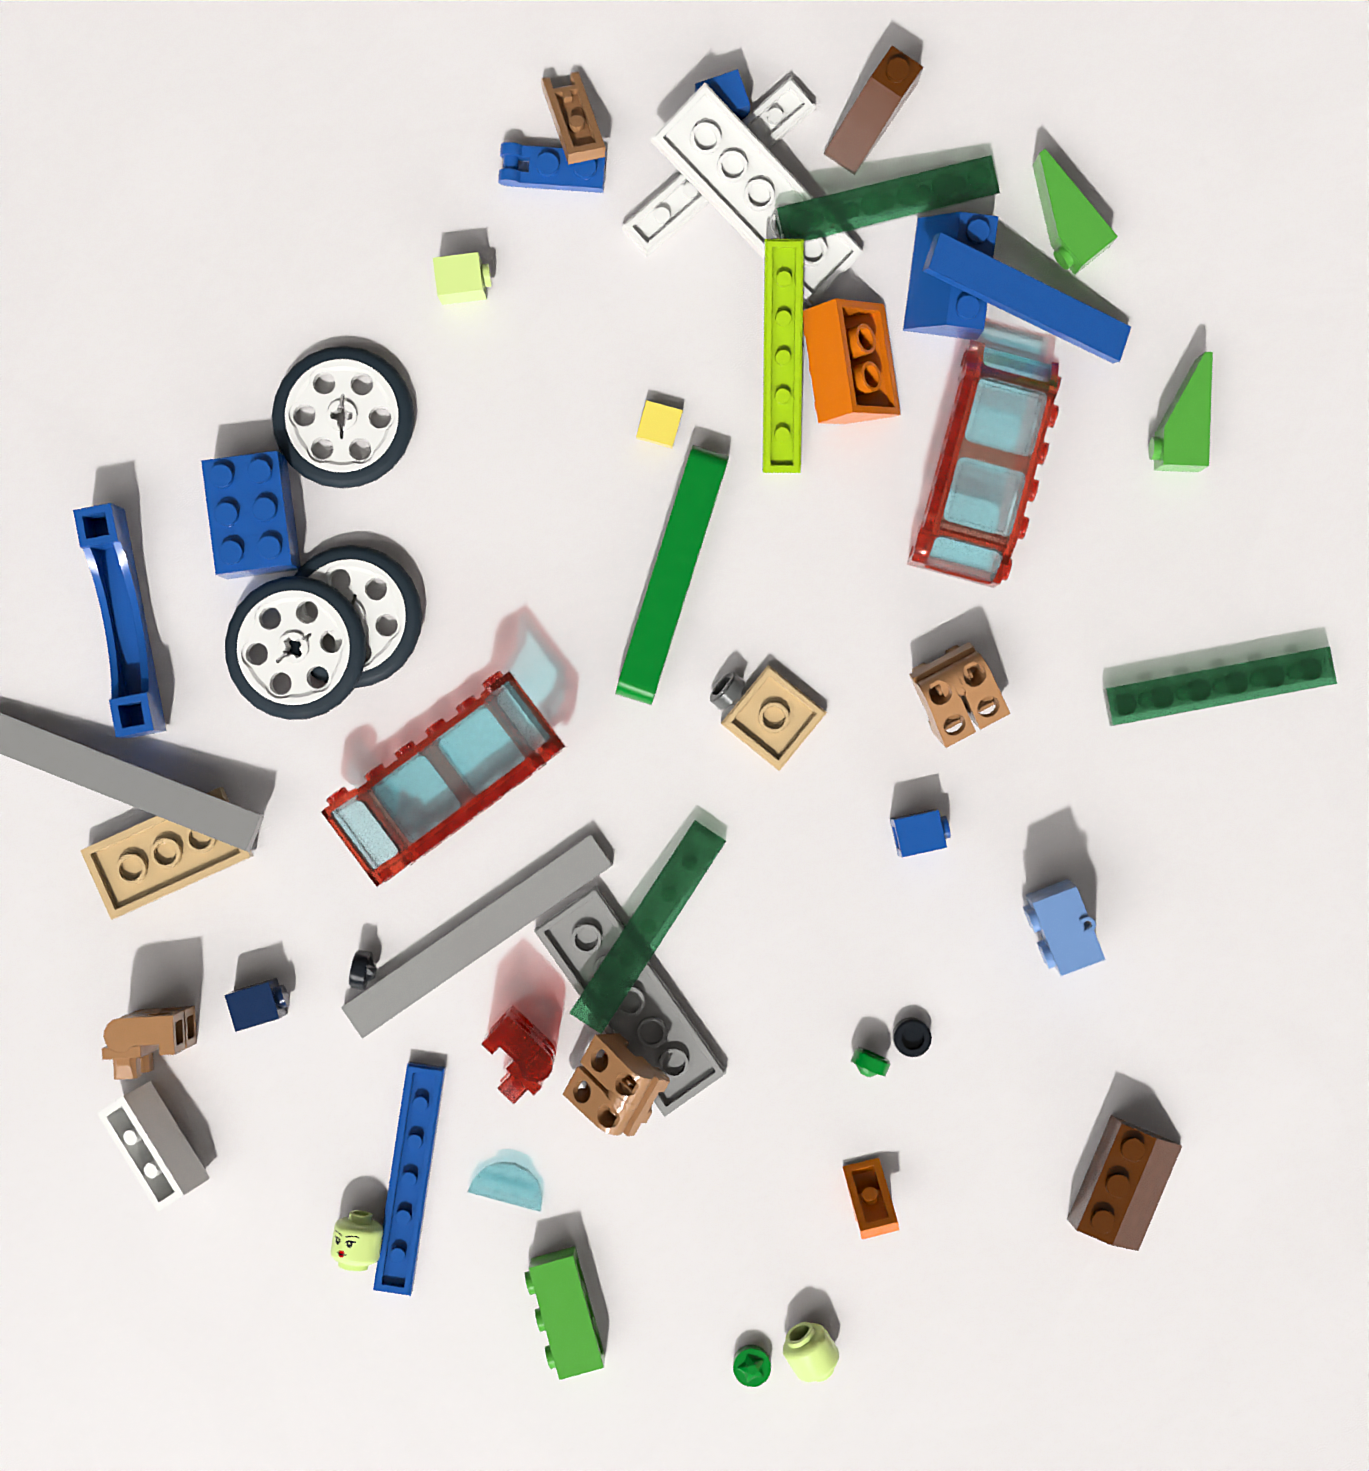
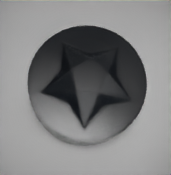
(362, 969)

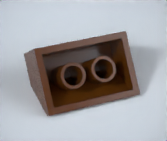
(1123, 1184)

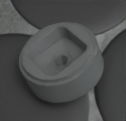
(727, 691)

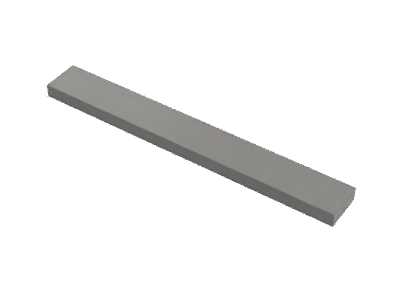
(128, 783)
(476, 936)

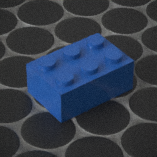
(251, 515)

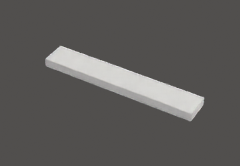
(682, 201)

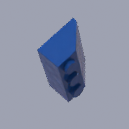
(933, 304)

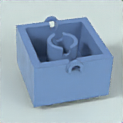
(1062, 922)

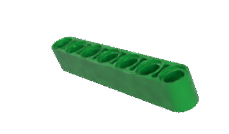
(672, 575)

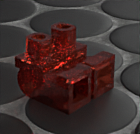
(529, 1052)

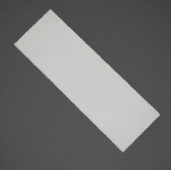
(746, 184)

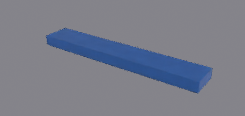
(1026, 298)
(409, 1178)

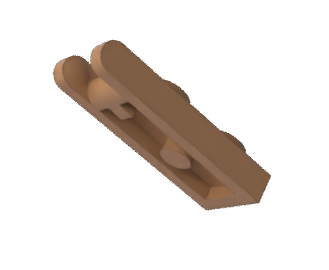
(574, 120)

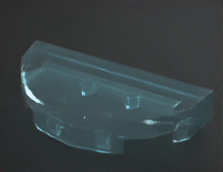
(508, 1184)

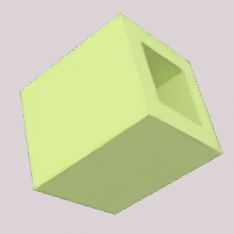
(461, 278)

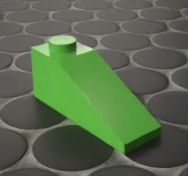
(1072, 222)
(1184, 432)

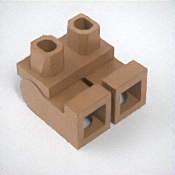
(956, 692)
(140, 1033)
(617, 1087)

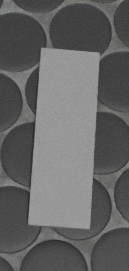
(649, 1013)

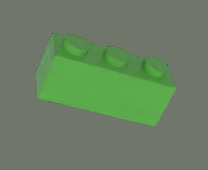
(565, 1313)

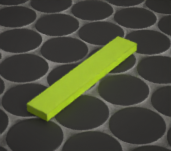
(782, 355)

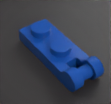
(549, 169)

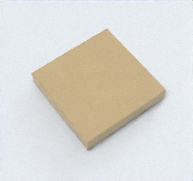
(773, 718)

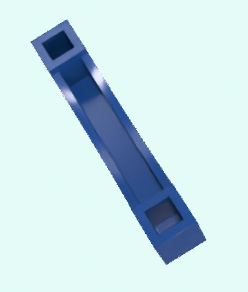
(110, 557)

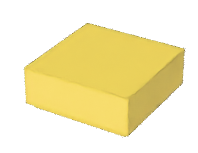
(659, 424)

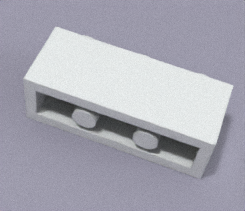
(153, 1146)

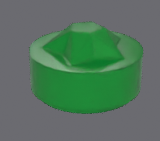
(870, 1063)
(751, 1365)

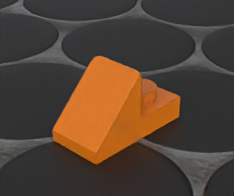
(870, 1198)

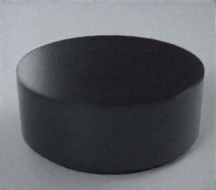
(911, 1037)

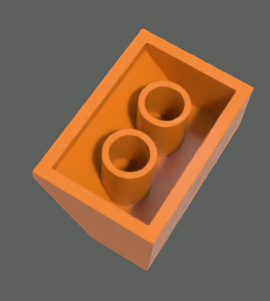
(850, 361)

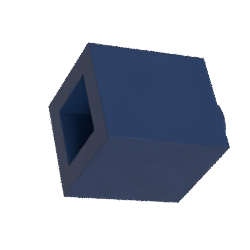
(257, 1004)

